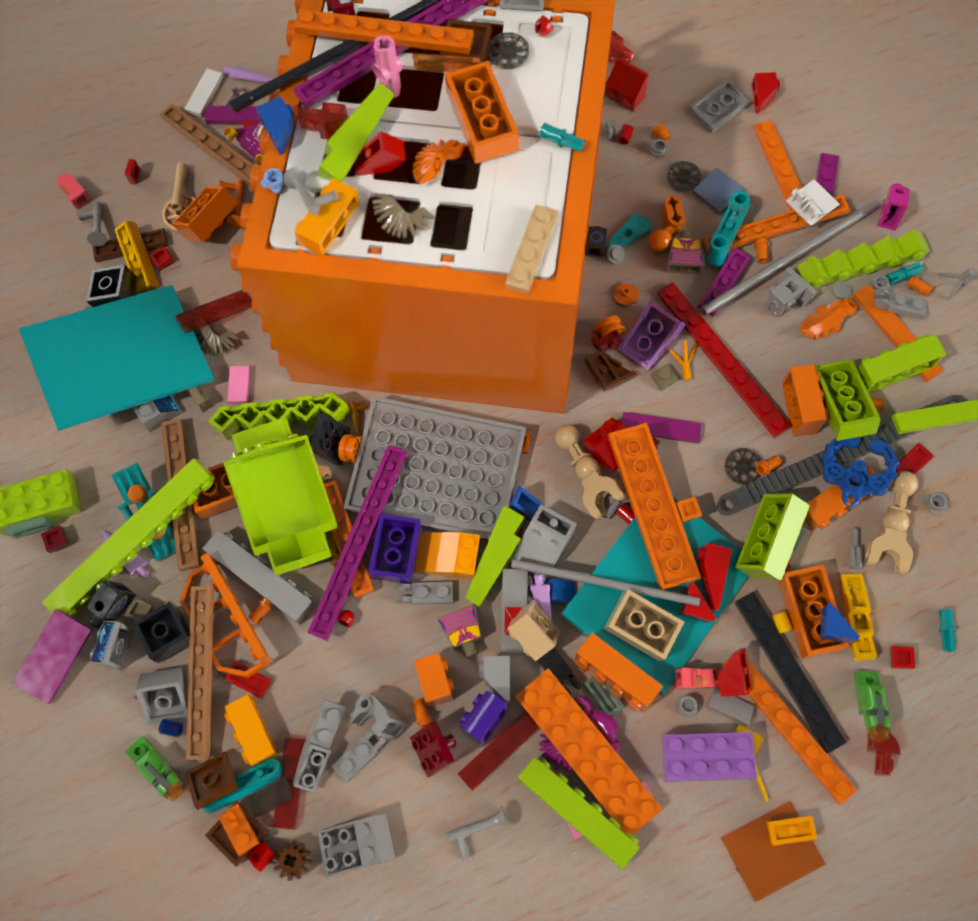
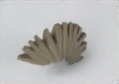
(397, 217)
(212, 341)

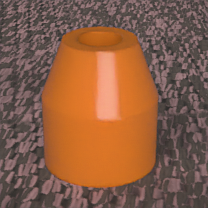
(661, 132)

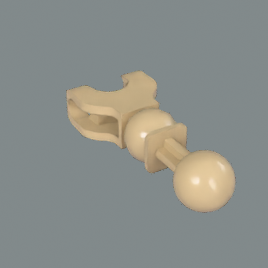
(595, 482)
(895, 524)

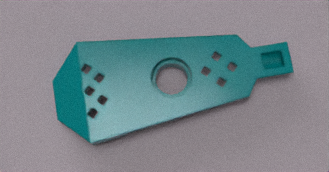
(636, 226)

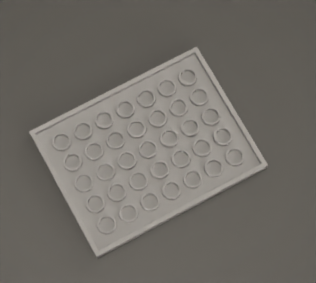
(455, 467)

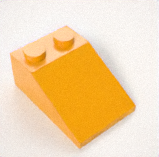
(448, 554)

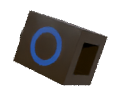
(596, 241)

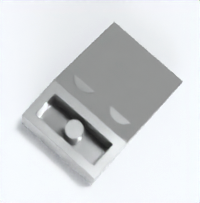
(545, 539)
(356, 845)

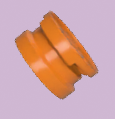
(610, 324)
(349, 448)

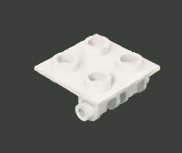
(812, 202)

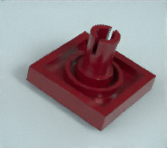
(433, 748)

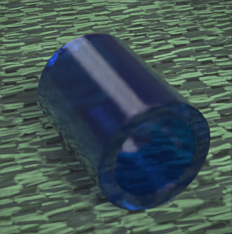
(170, 728)

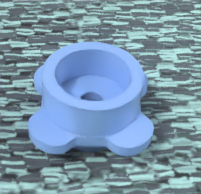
(270, 176)

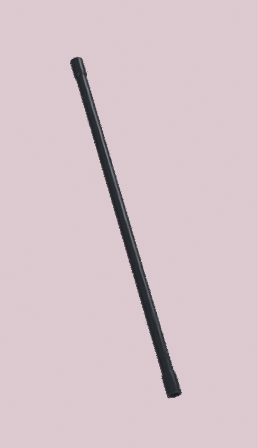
(248, 98)

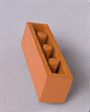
(829, 505)

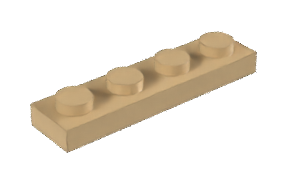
(531, 249)

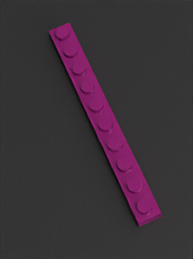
(361, 61)
(357, 543)

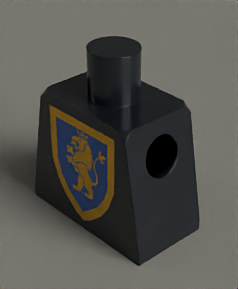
(109, 602)

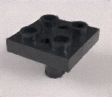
(325, 440)

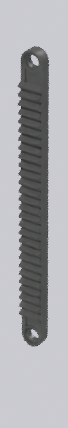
(812, 467)

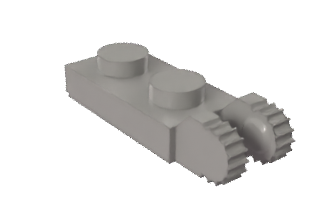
(900, 303)
(426, 593)
(358, 756)

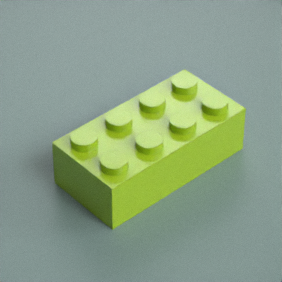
(901, 363)
(847, 400)
(47, 495)
(772, 536)

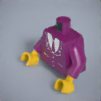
(248, 139)

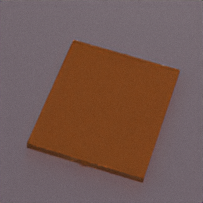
(767, 866)

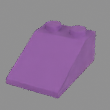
(651, 335)

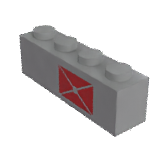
(513, 602)

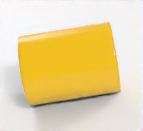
(782, 622)

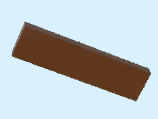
(111, 249)

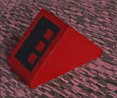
(700, 613)

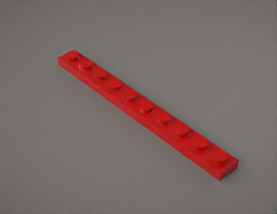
(724, 361)

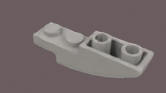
(317, 745)

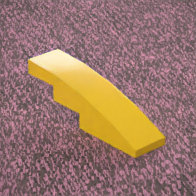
(857, 614)

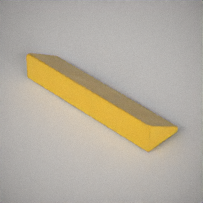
(136, 256)

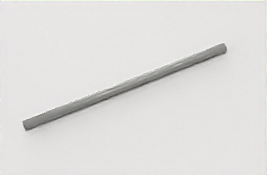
(606, 582)

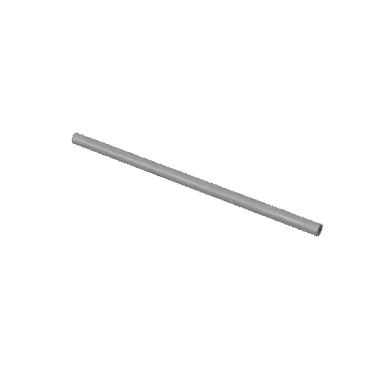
(788, 258)

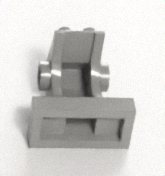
(790, 287)
(387, 723)

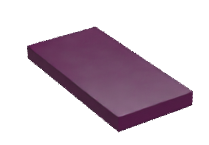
(52, 656)

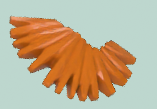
(432, 158)

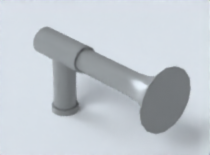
(295, 179)
(96, 237)
(460, 834)

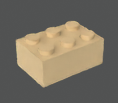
(644, 625)

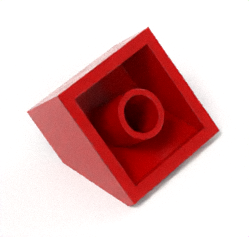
(626, 84)
(599, 444)

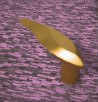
(354, 408)
(334, 551)

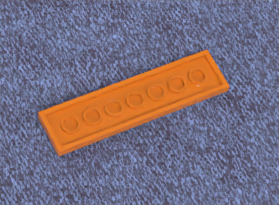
(653, 506)
(588, 752)

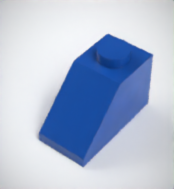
(277, 122)

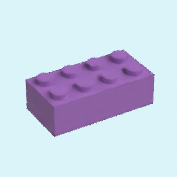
(708, 757)

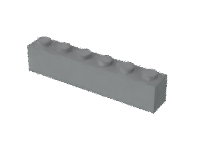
(258, 576)

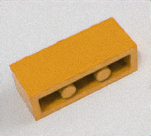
(320, 230)
(250, 730)

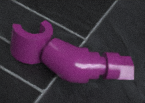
(604, 722)

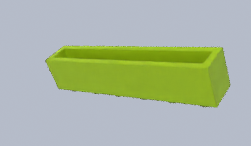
(580, 814)

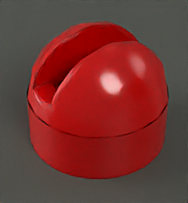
(543, 26)
(346, 618)

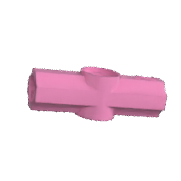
(387, 64)

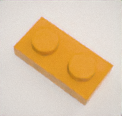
(791, 830)

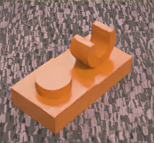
(238, 829)

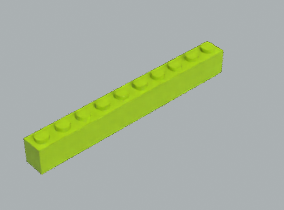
(130, 538)

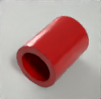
(625, 134)
(625, 513)

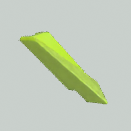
(352, 135)
(496, 555)

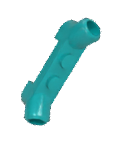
(728, 228)

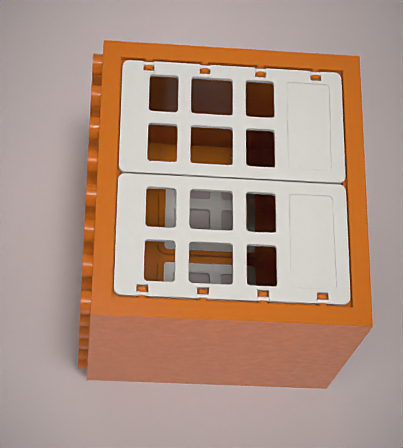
(419, 310)

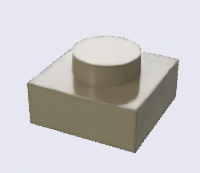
(664, 377)
(200, 398)
(138, 609)

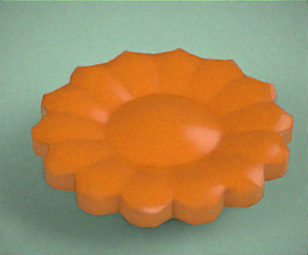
(626, 294)

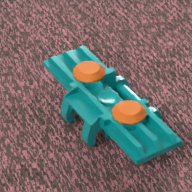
(136, 489)

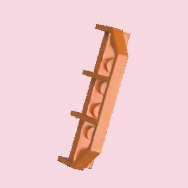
(238, 617)

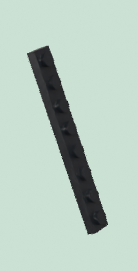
(790, 673)

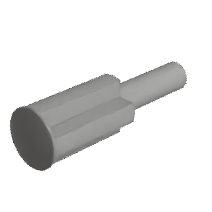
(855, 551)

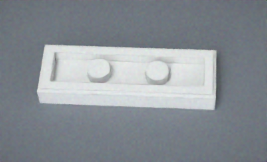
(204, 92)

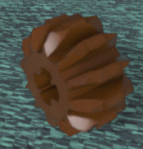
(294, 851)

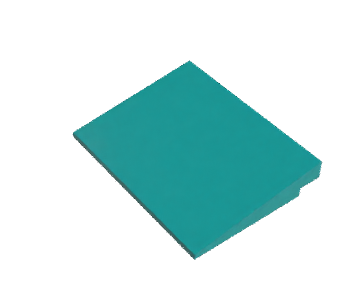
(114, 357)
(630, 563)

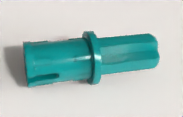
(561, 137)
(905, 273)
(947, 630)

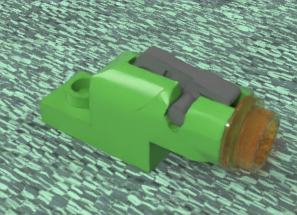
(872, 705)
(155, 769)

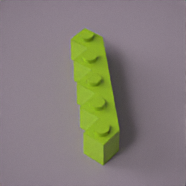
(864, 259)
(303, 408)

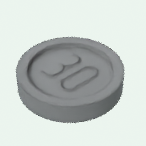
(841, 290)

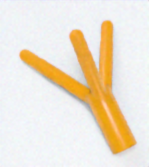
(687, 359)

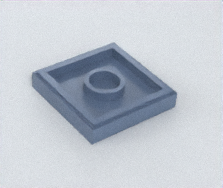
(717, 190)

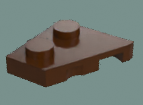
(608, 370)

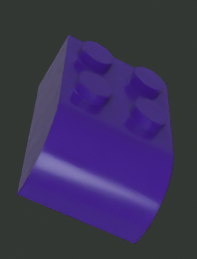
(395, 549)
(484, 717)

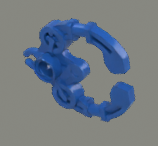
(857, 473)

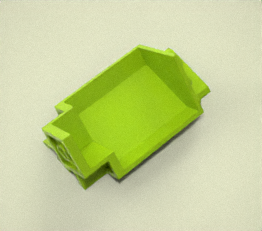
(280, 495)

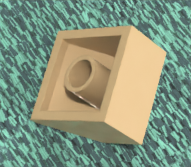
(534, 631)

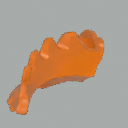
(827, 318)

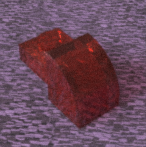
(618, 49)
(325, 120)
(884, 751)

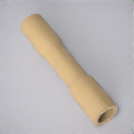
(177, 196)

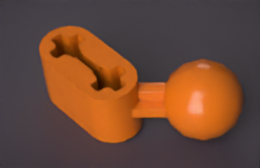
(673, 220)

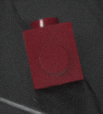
(344, 8)
(607, 342)

